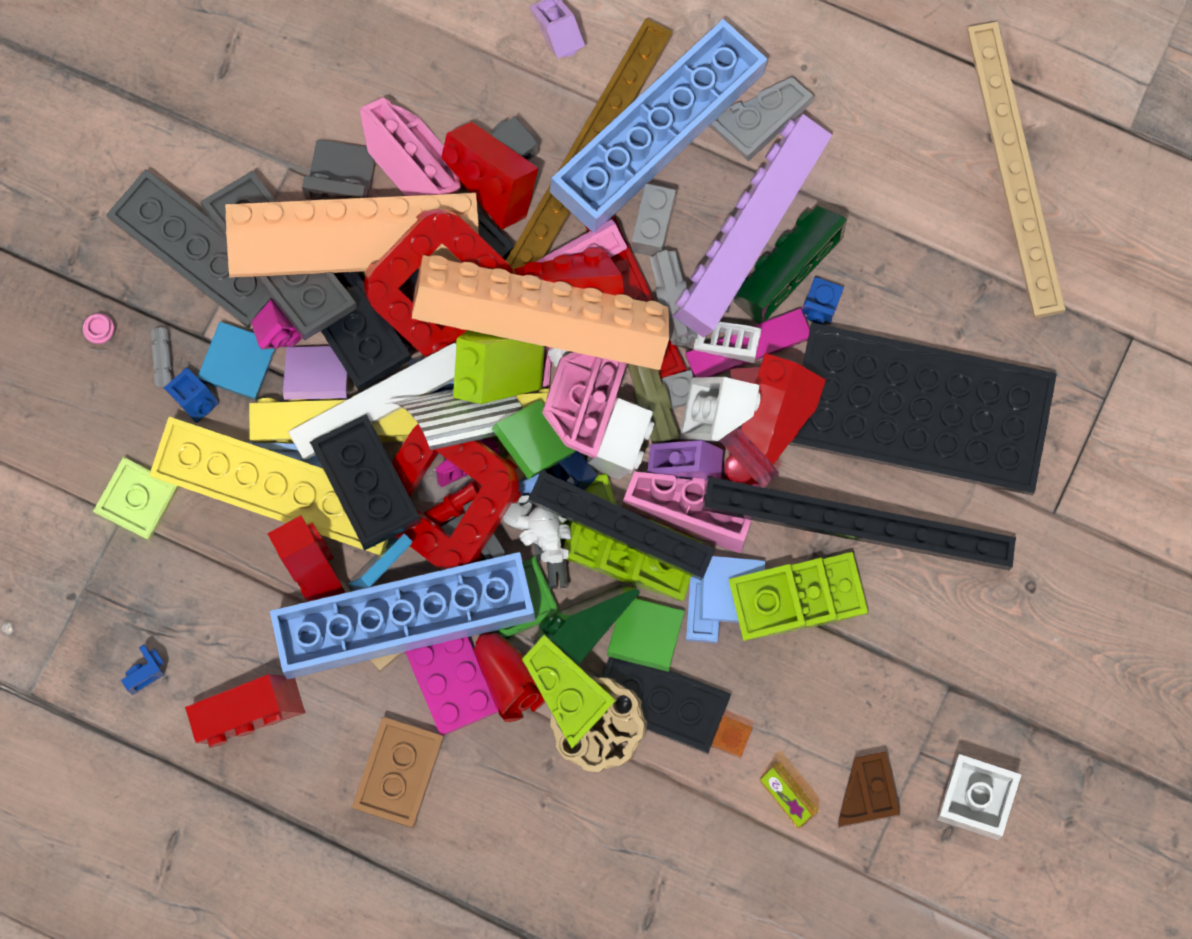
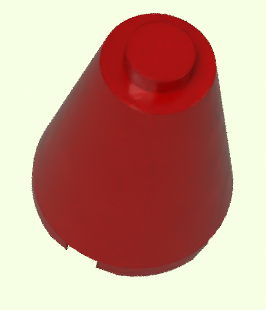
(506, 677)

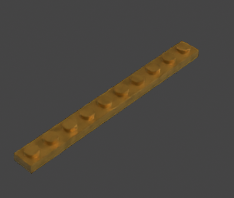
(617, 96)

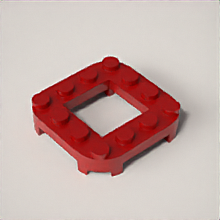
(405, 257)
(484, 514)

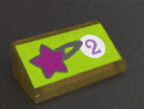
(789, 795)

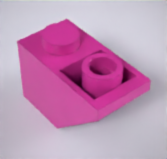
(274, 329)

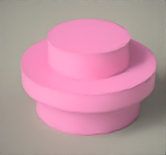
(98, 328)

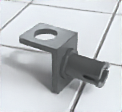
(554, 569)

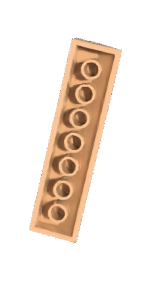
(328, 233)

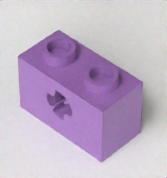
(686, 459)

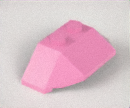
(406, 150)
(582, 400)

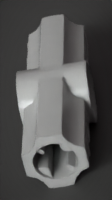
(669, 287)

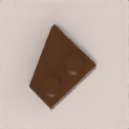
(869, 791)

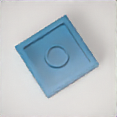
(236, 362)
(379, 563)

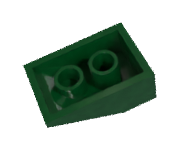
(582, 625)

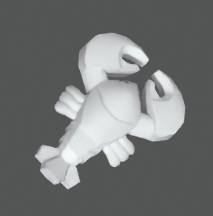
(539, 528)

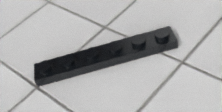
(621, 525)

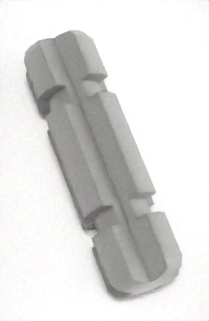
(161, 357)

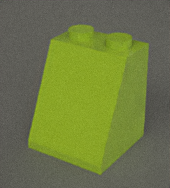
(495, 367)

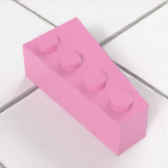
(679, 506)

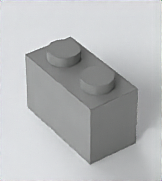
(653, 220)

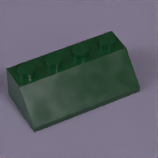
(790, 263)

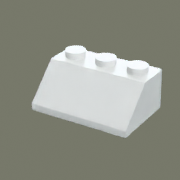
(717, 407)

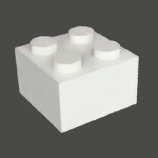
(622, 440)
(979, 797)

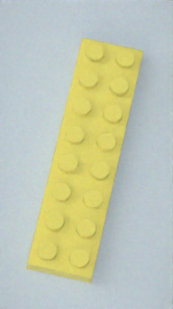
(252, 479)

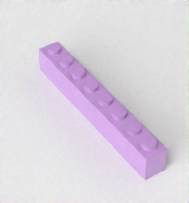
(752, 225)

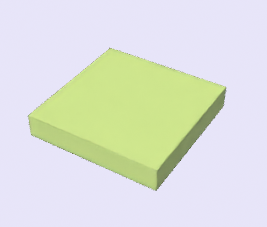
(135, 499)

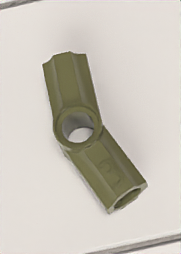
(654, 397)

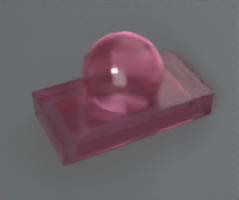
(746, 460)

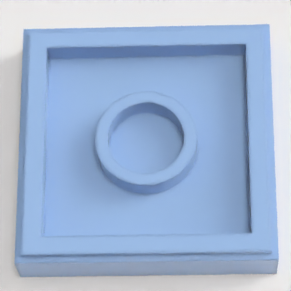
(715, 591)

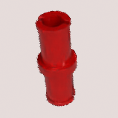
(453, 504)

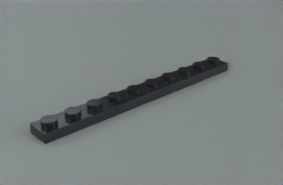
(858, 523)

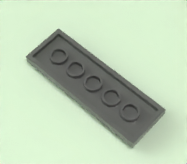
(187, 244)
(306, 300)

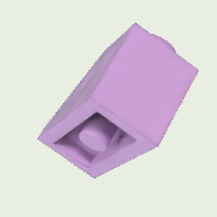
(558, 27)

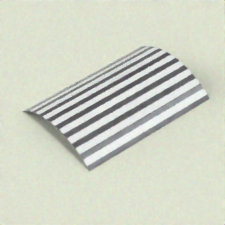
(456, 421)

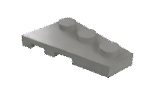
(758, 121)

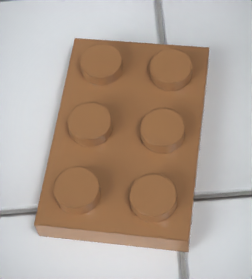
(397, 772)

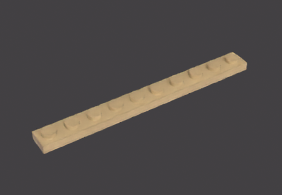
(1015, 170)

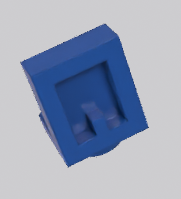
(822, 301)
(191, 395)
(141, 676)

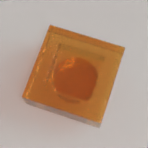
(732, 737)

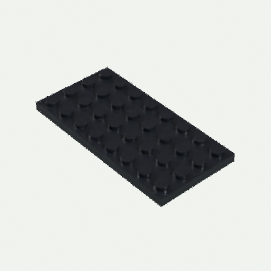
(927, 409)

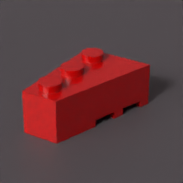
(492, 171)
(581, 270)
(306, 558)
(244, 709)

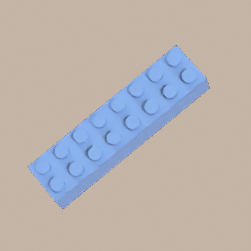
(658, 125)
(402, 615)

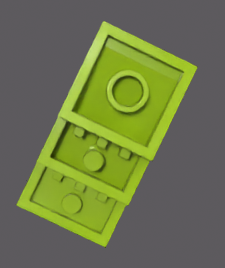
(625, 564)
(798, 596)

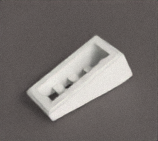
(741, 331)

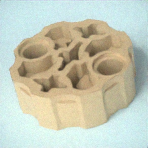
(631, 722)

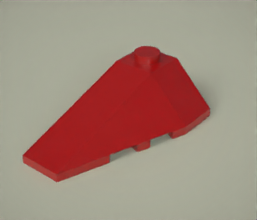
(786, 402)

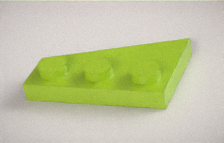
(567, 690)

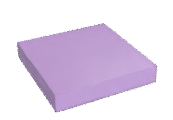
(313, 374)

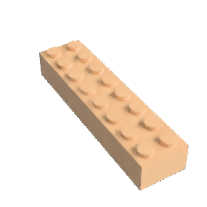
(541, 312)

